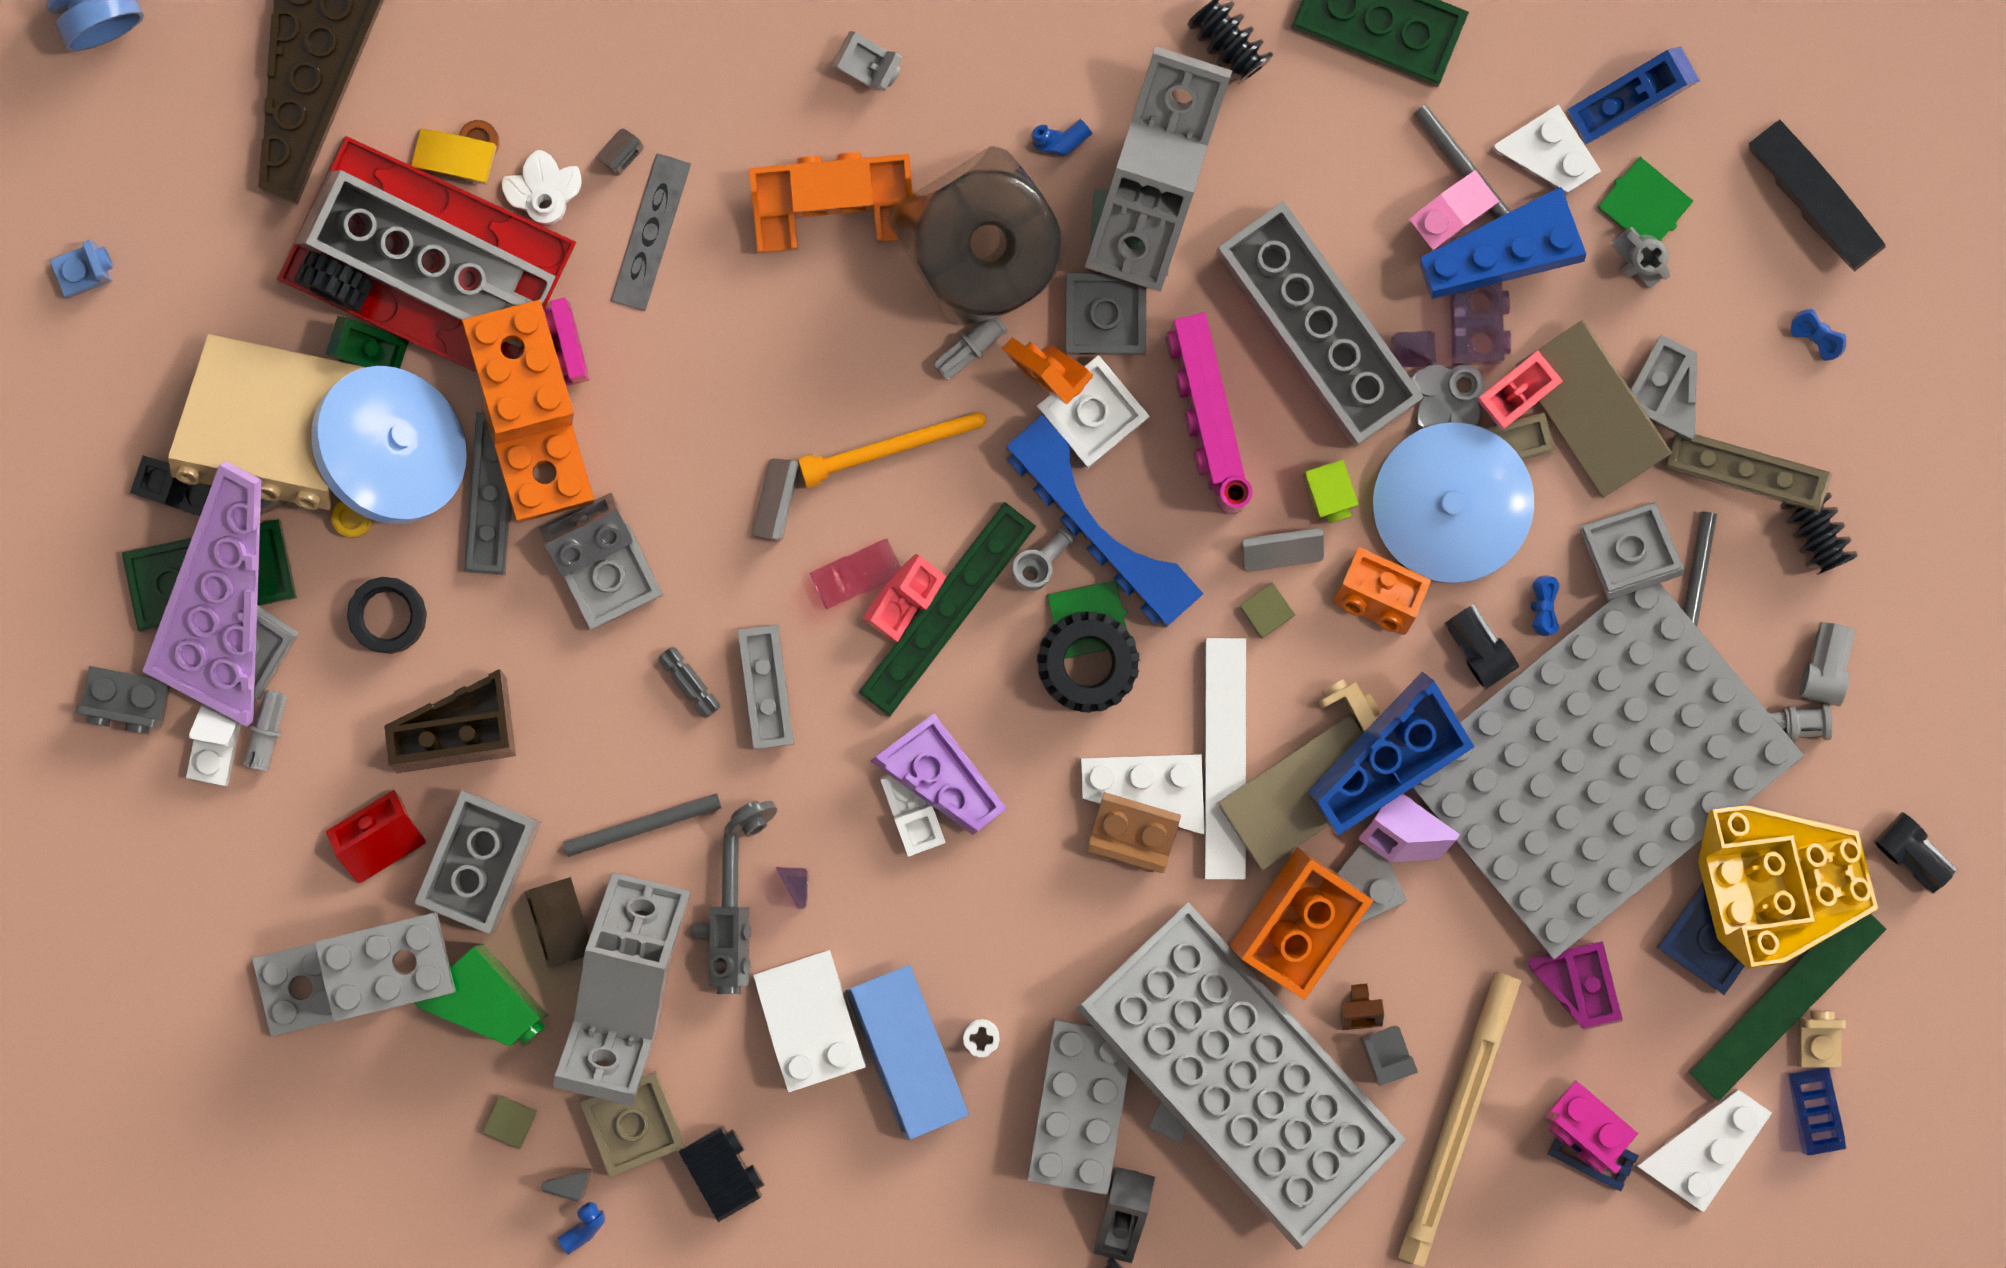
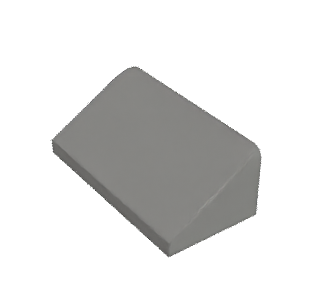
(776, 499)
(1283, 549)

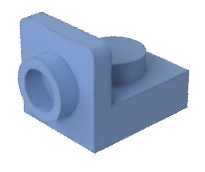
(82, 269)

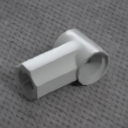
(1826, 674)

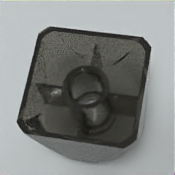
(938, 229)

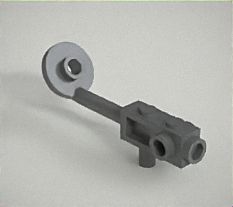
(729, 924)

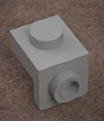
(867, 62)

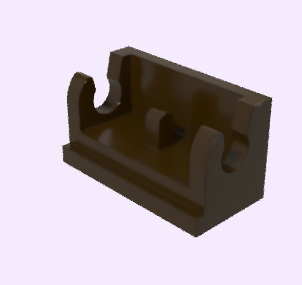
(558, 921)

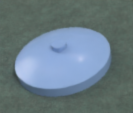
(388, 445)
(1453, 502)

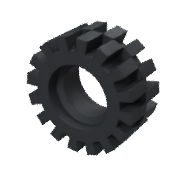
(333, 281)

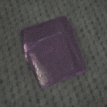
(797, 884)

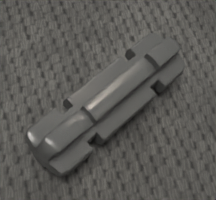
(689, 682)

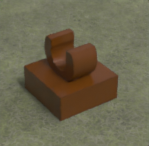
(1361, 1011)

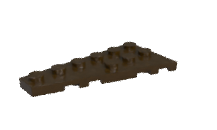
(308, 72)

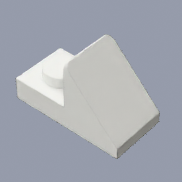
(212, 747)

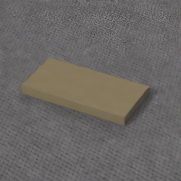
(1599, 411)
(1274, 808)

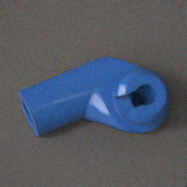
(1059, 142)
(590, 1223)

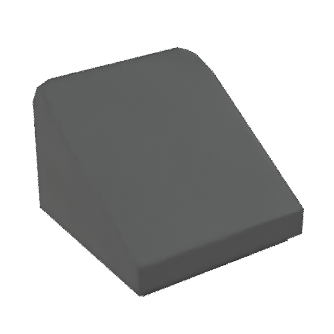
(620, 151)
(568, 1186)

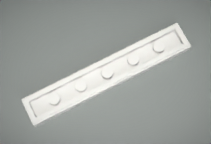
(1224, 752)

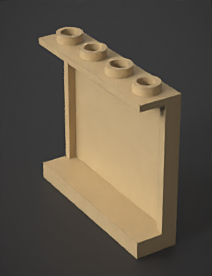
(258, 414)

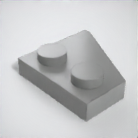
(1669, 387)

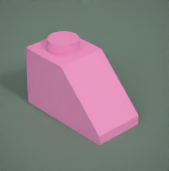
(1454, 210)

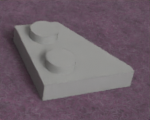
(1373, 877)

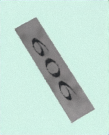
(651, 232)

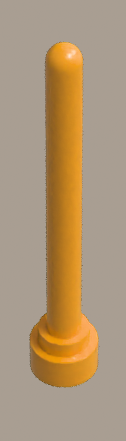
(817, 469)

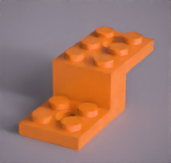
(528, 411)

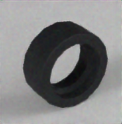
(361, 598)

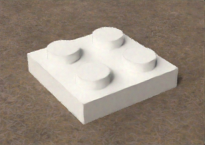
(1097, 416)

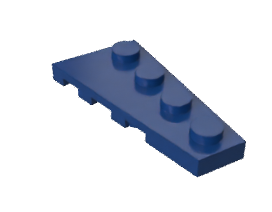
(1510, 247)

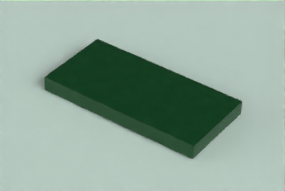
(1398, 34)
(154, 570)

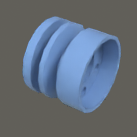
(93, 22)

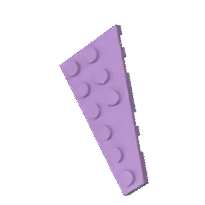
(211, 615)

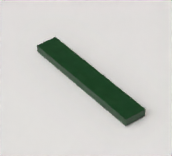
(948, 609)
(1782, 1006)

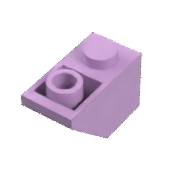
(1407, 832)

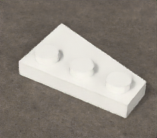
(1158, 781)
(1707, 1150)

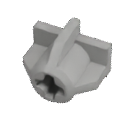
(1643, 255)

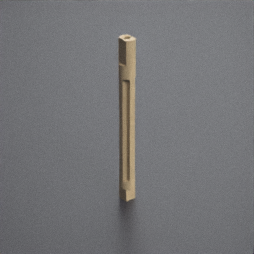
(1459, 1119)

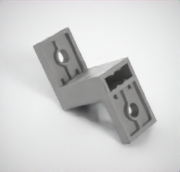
(1158, 169)
(354, 974)
(621, 989)

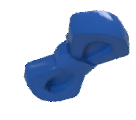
(1807, 325)
(1545, 620)

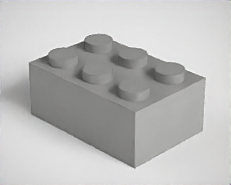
(477, 862)

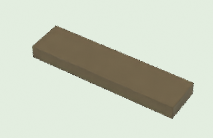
(1749, 471)

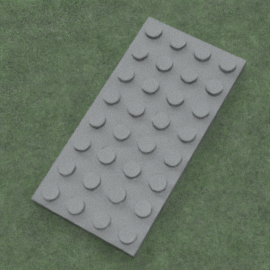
(1242, 1075)

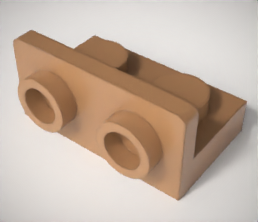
(1133, 833)

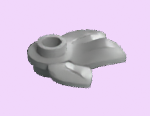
(1443, 400)

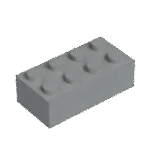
(1078, 1110)

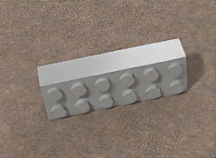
(1319, 324)

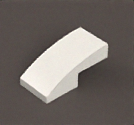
(913, 817)

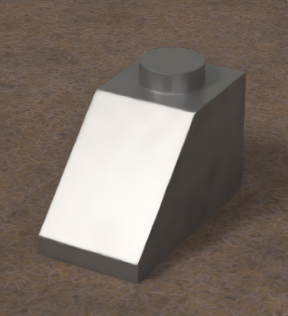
(1124, 1214)

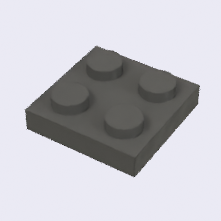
(1104, 315)

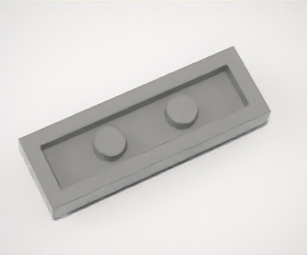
(765, 687)

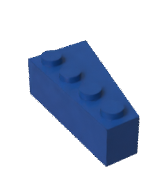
(1392, 756)

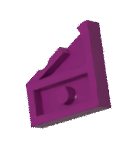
(1581, 984)

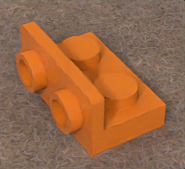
(1049, 369)
(1382, 591)

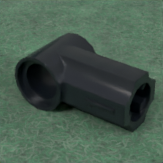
(1486, 655)
(1908, 846)

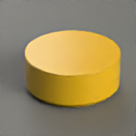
(349, 522)

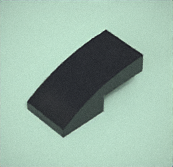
(156, 484)

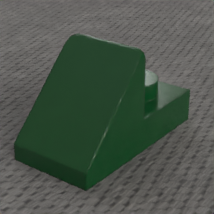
(365, 345)

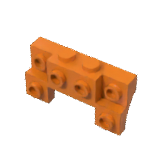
(824, 189)

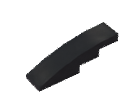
(1817, 195)

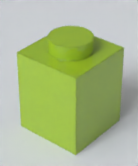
(1331, 491)

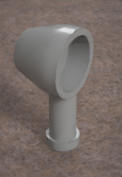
(1040, 561)

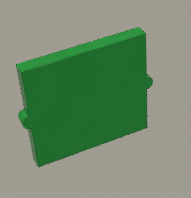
(1645, 201)
(1095, 598)

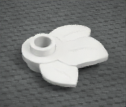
(540, 183)

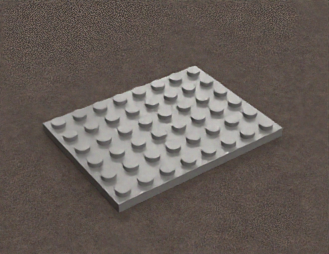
(1604, 765)

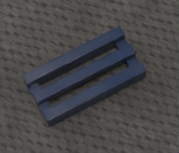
(1617, 1183)

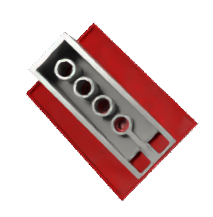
(426, 249)

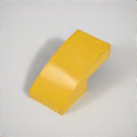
(453, 155)

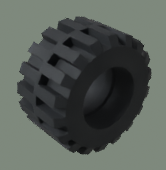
(1122, 651)

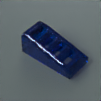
(1802, 1113)

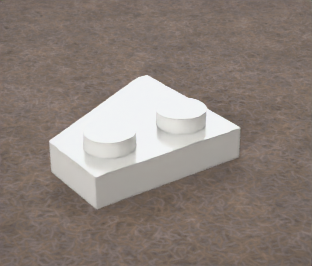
(1551, 151)

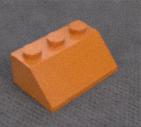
(1300, 923)

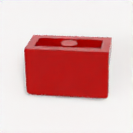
(375, 837)

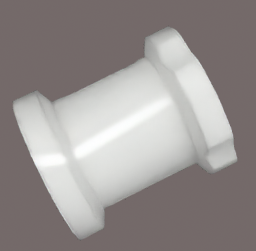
(991, 1030)

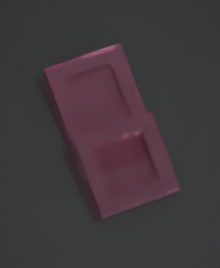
(855, 573)

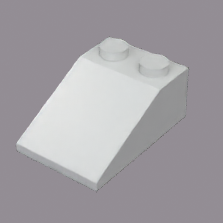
(809, 1021)

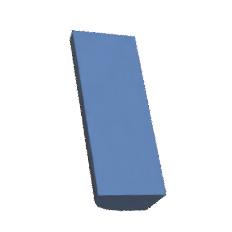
(907, 1052)

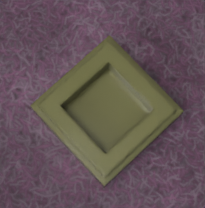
(1267, 610)
(510, 1121)

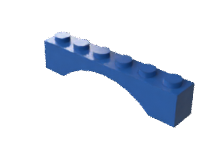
(1159, 584)

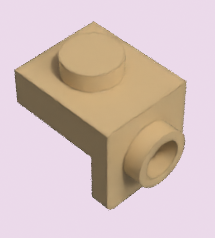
(1361, 706)

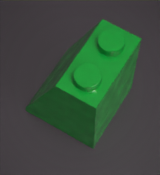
(488, 1000)

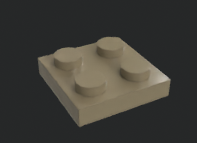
(637, 1133)

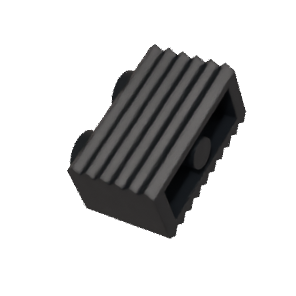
(722, 1173)

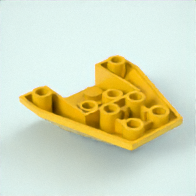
(1780, 882)

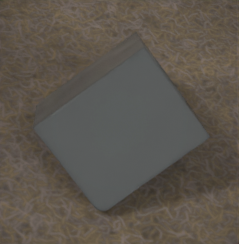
(1388, 1055)

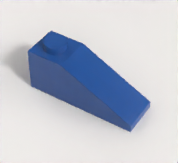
(1634, 94)

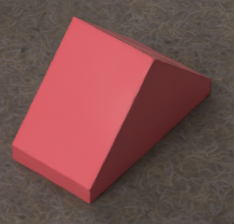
(1520, 390)

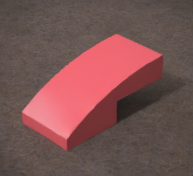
(908, 590)

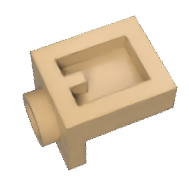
(1820, 1040)

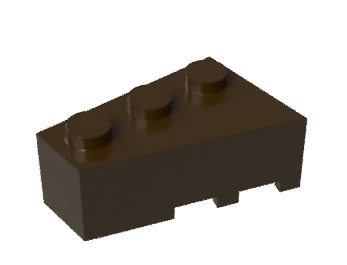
(455, 730)

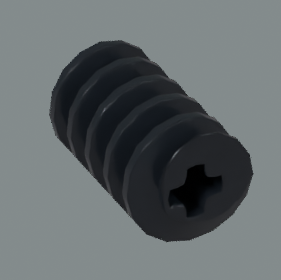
(1229, 40)
(1821, 536)

